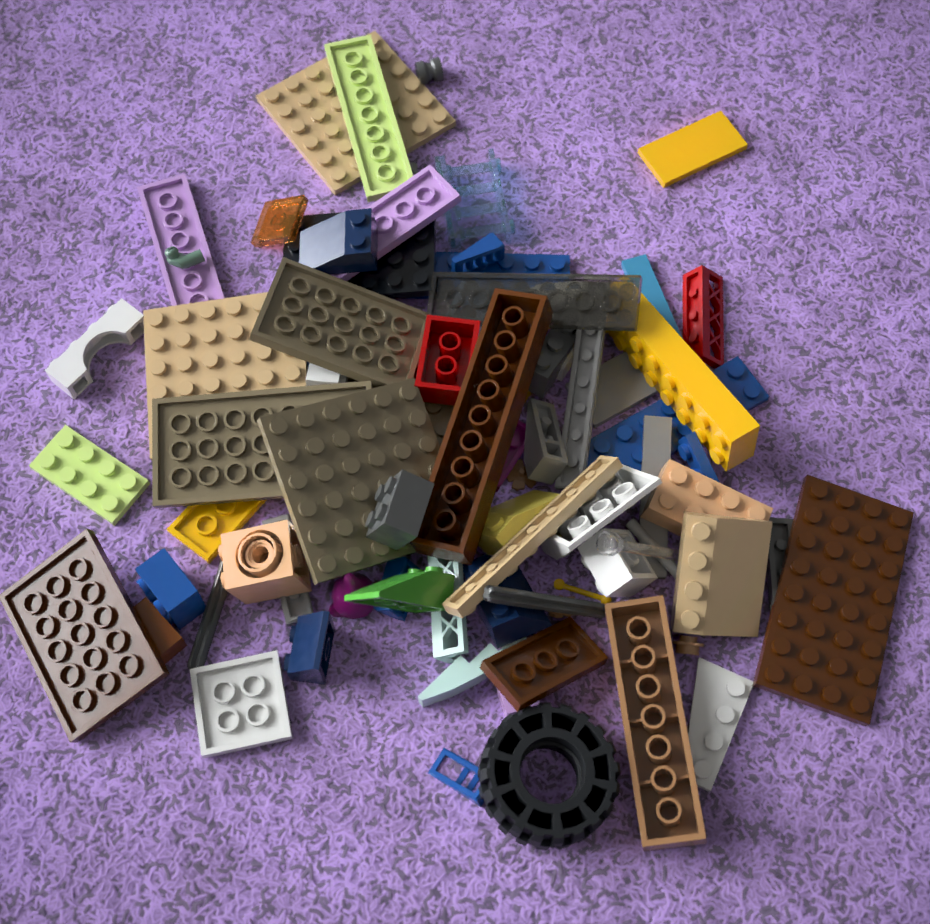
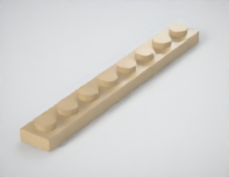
(532, 535)

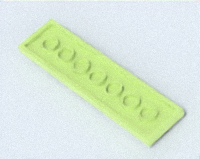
(368, 116)

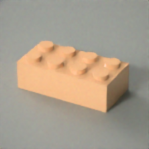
(694, 492)

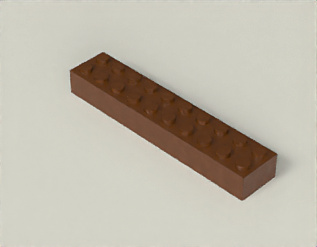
(483, 425)

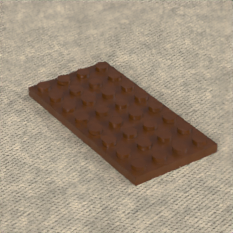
(834, 601)

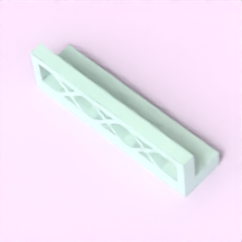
(444, 624)

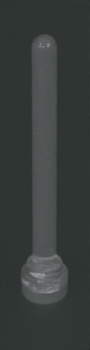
(611, 544)

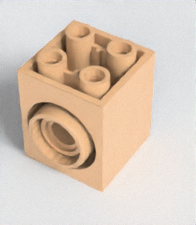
(263, 563)

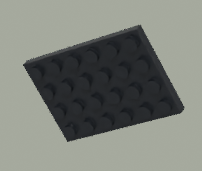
(399, 273)

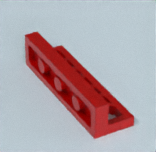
(699, 315)

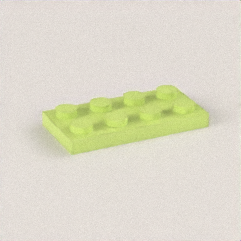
(89, 475)

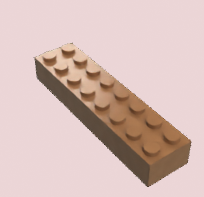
(654, 725)

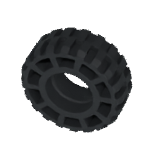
(580, 744)

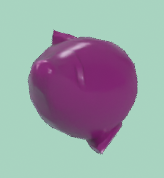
(344, 585)

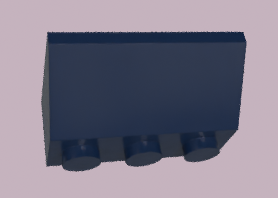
(507, 622)

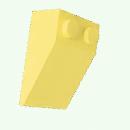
(510, 517)

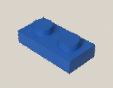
(693, 452)

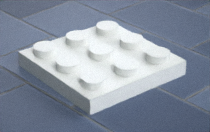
(240, 704)

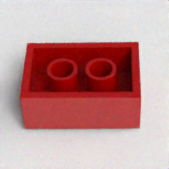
(445, 357)

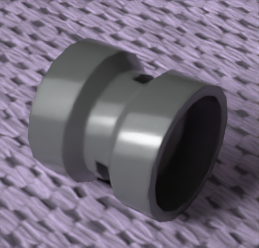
(427, 71)

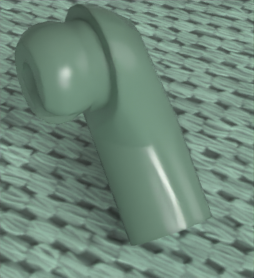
(181, 260)

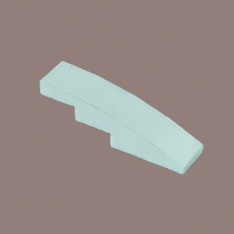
(458, 677)

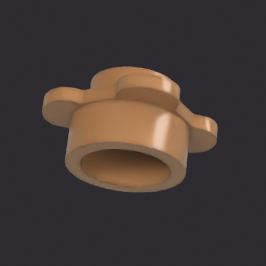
(687, 645)

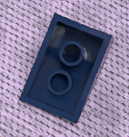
(341, 243)

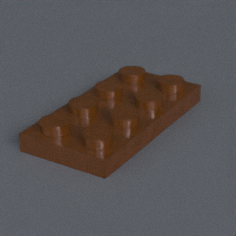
(543, 663)

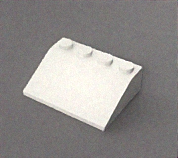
(609, 502)

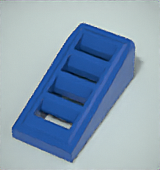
(481, 254)
(456, 785)

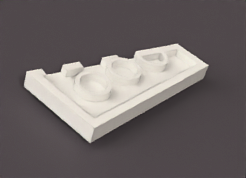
(714, 715)

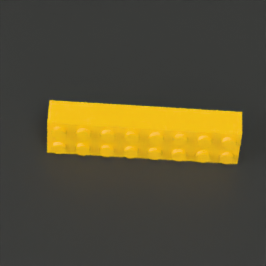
(689, 387)

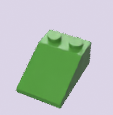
(410, 592)

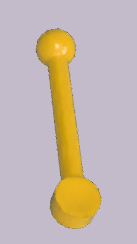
(559, 584)

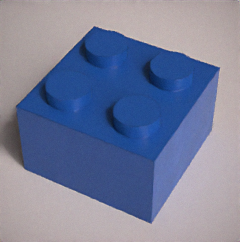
(170, 589)

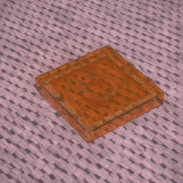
(279, 221)

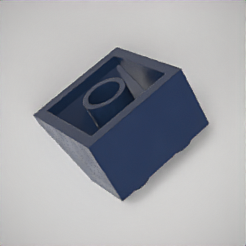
(311, 648)

